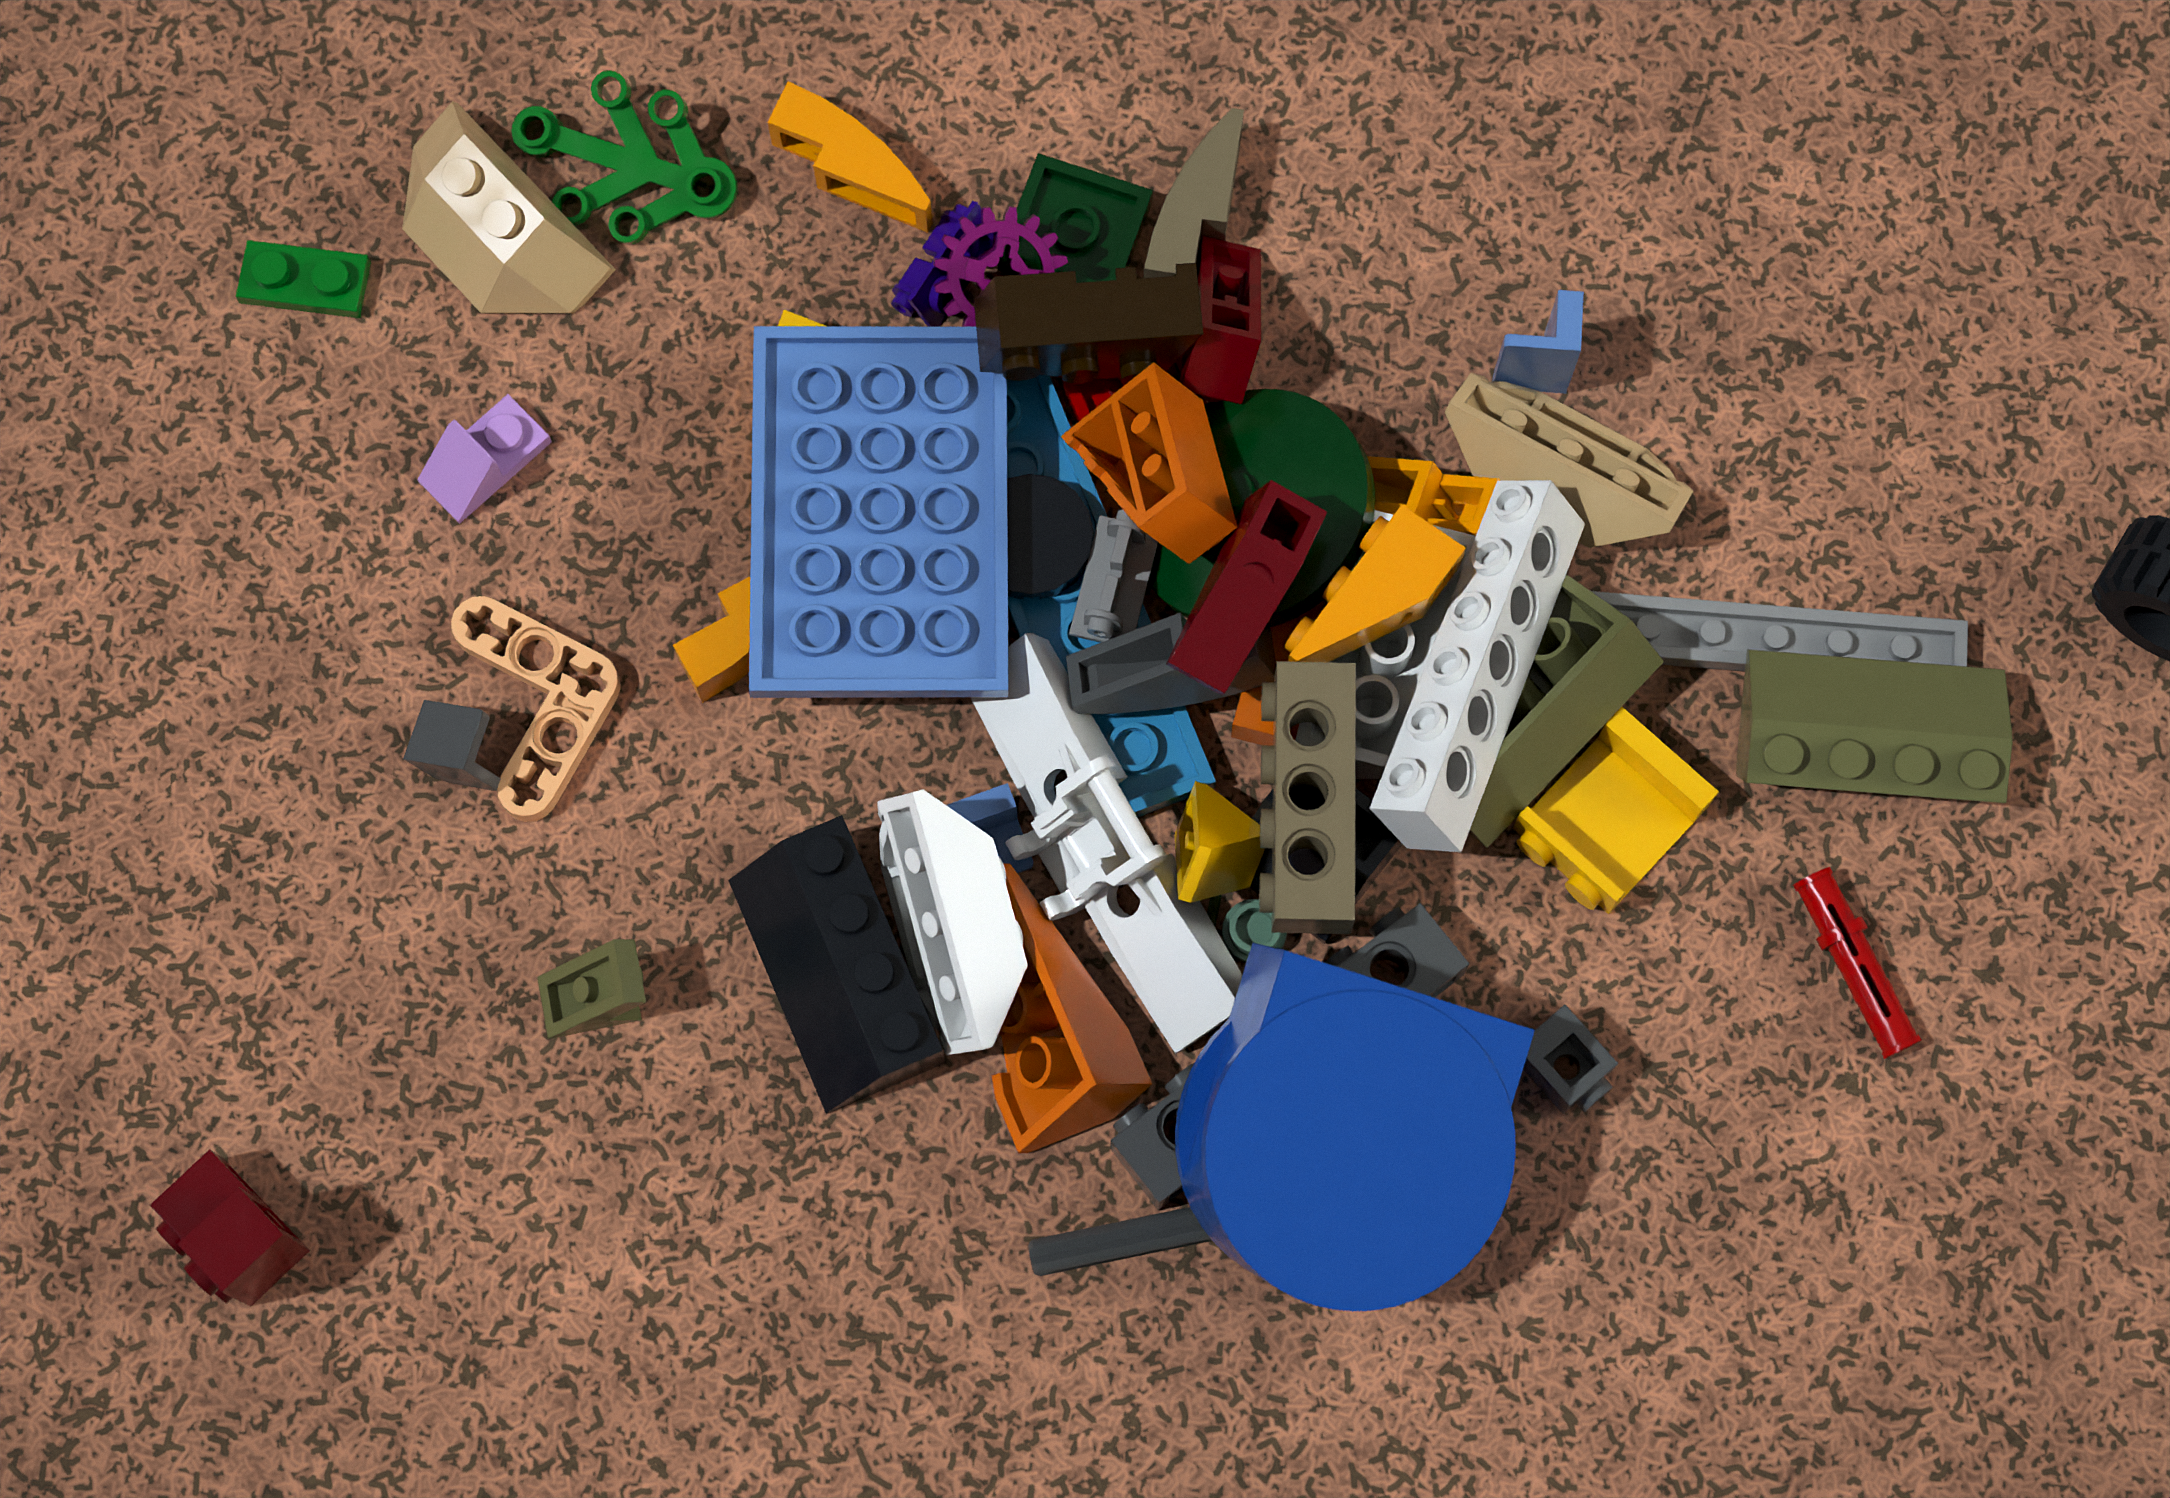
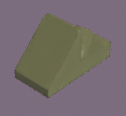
(593, 990)

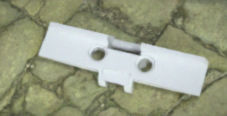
(1097, 844)

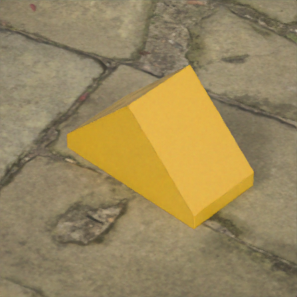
(1214, 846)

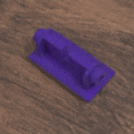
(916, 286)

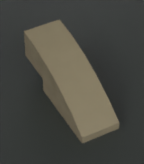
(1198, 199)

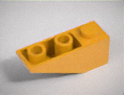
(1388, 588)

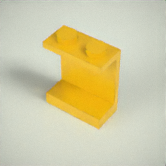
(1614, 813)

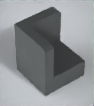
(448, 743)

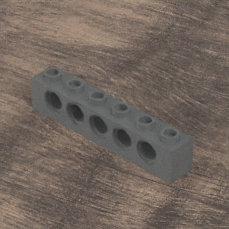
(1408, 939)

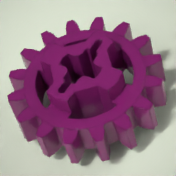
(973, 268)

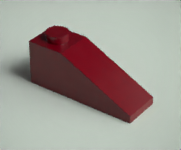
(1230, 304)

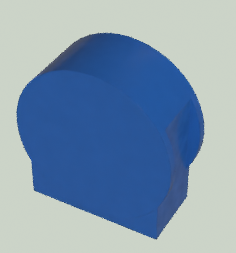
(1349, 1133)

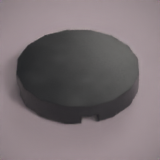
(1046, 536)

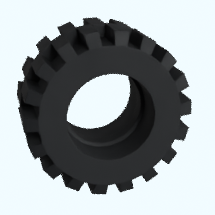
(2136, 585)

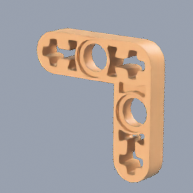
(561, 704)

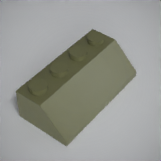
(1578, 680)
(1875, 726)

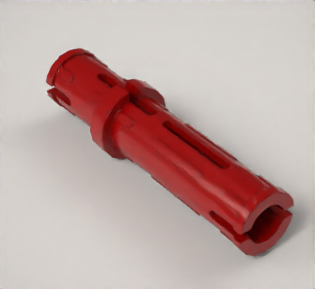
(1819, 895)

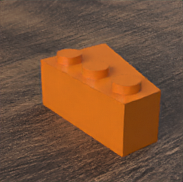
(1159, 462)

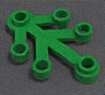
(634, 164)

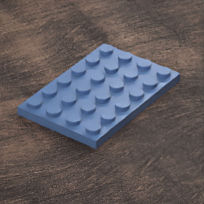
(877, 515)

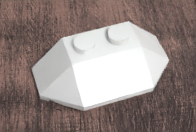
(951, 918)

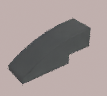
(1133, 674)

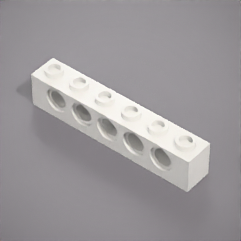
(1478, 666)

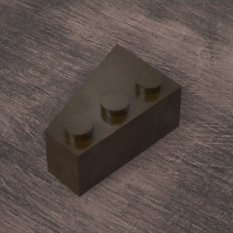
(1086, 328)

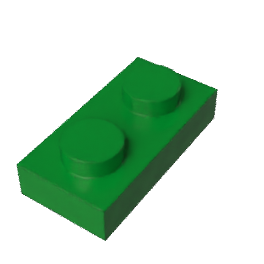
(303, 279)

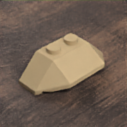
(494, 226)
(1603, 475)

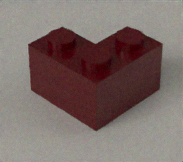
(226, 1231)

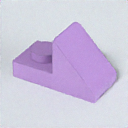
(480, 460)

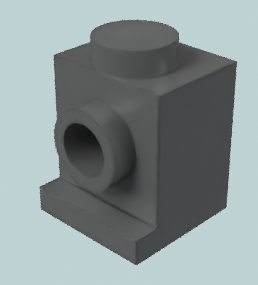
(1567, 1037)

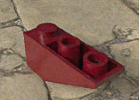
(1246, 585)

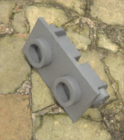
(1114, 580)

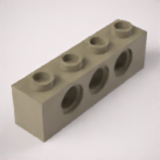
(1326, 697)

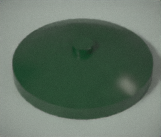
(1304, 450)

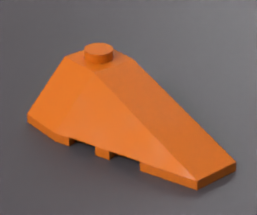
(1061, 1040)

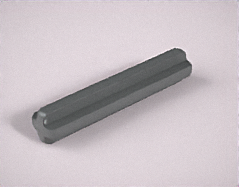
(1115, 1241)

